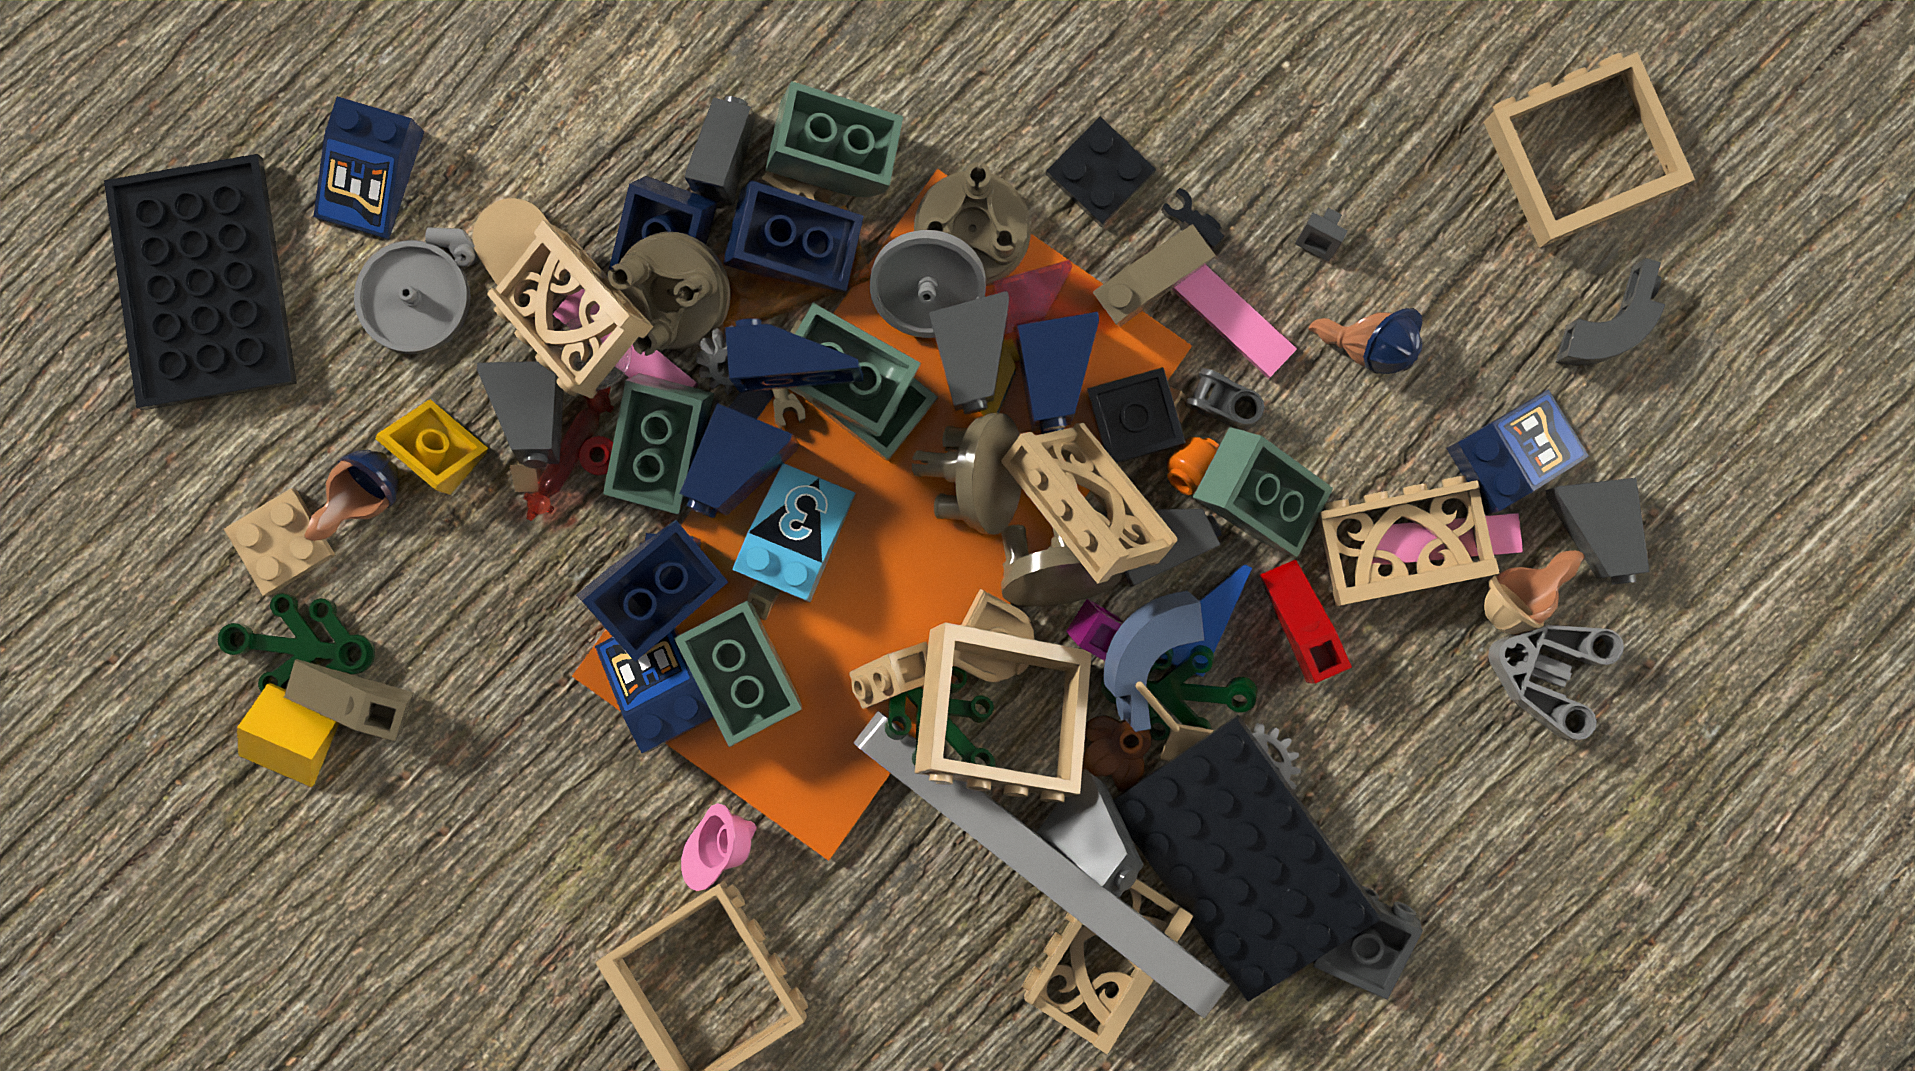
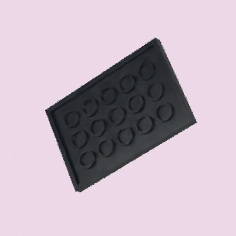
(199, 282)
(1245, 859)

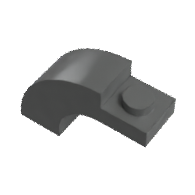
(1599, 341)

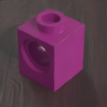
(1094, 628)

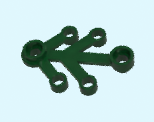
(306, 646)
(1172, 691)
(956, 707)

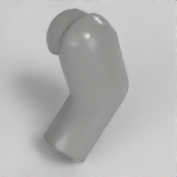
(456, 241)

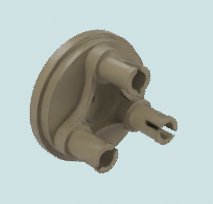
(983, 214)
(675, 287)
(984, 487)
(1047, 575)

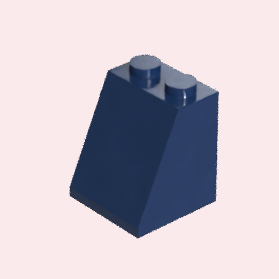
(1054, 367)
(734, 461)

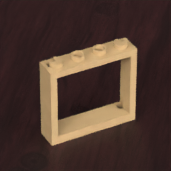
(1523, 179)
(935, 703)
(646, 1020)

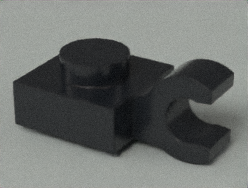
(1205, 224)

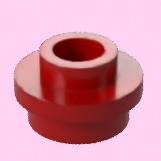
(586, 451)

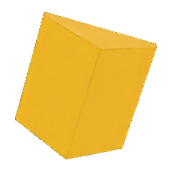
(433, 446)
(285, 736)

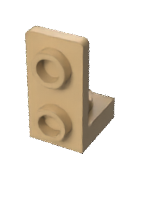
(890, 675)

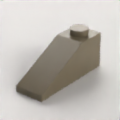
(1153, 275)

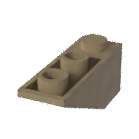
(350, 699)

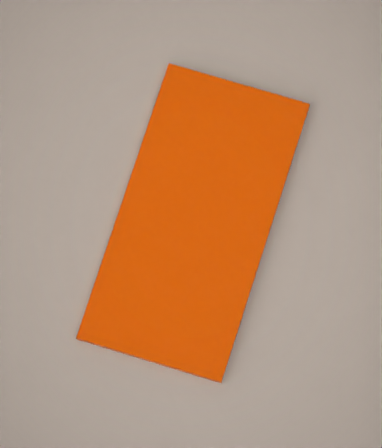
(889, 570)

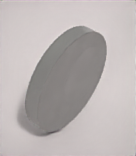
(922, 275)
(412, 297)

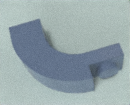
(1140, 642)

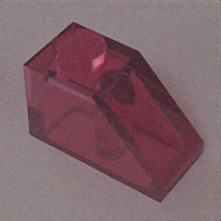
(1032, 293)

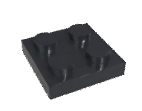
(1100, 171)
(1136, 415)

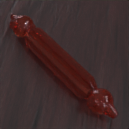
(556, 474)

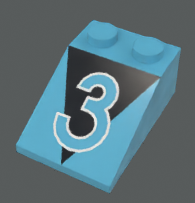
(794, 532)

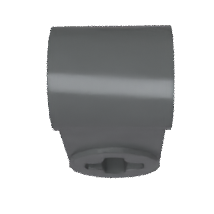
(1223, 399)

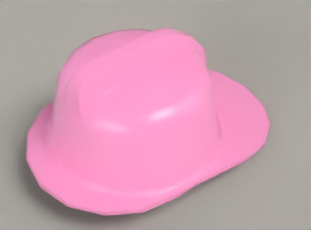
(715, 845)

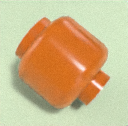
(1190, 462)

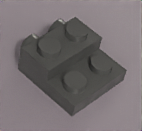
(1377, 953)

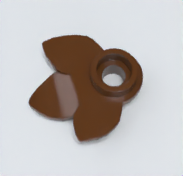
(1110, 753)

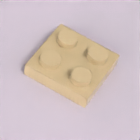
(274, 542)

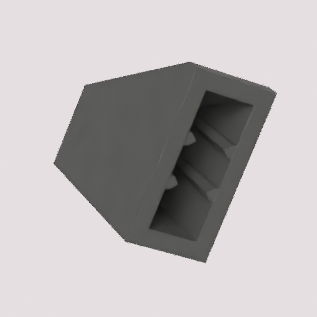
(721, 150)
(971, 348)
(528, 409)
(1605, 526)
(1194, 535)
(1094, 836)

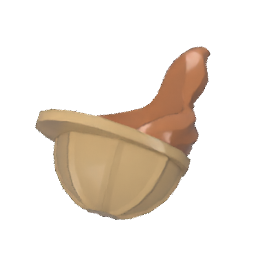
(1526, 597)

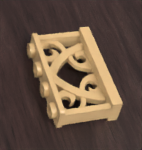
(560, 255)
(1104, 546)
(1457, 561)
(1110, 1012)

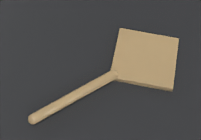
(1180, 736)

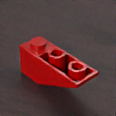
(1305, 623)

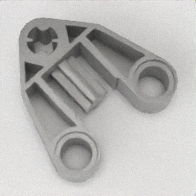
(1540, 702)

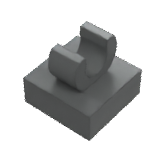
(1322, 234)

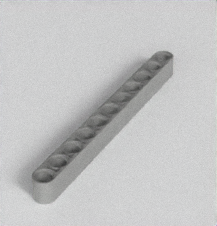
(1051, 873)

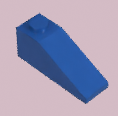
(1216, 612)

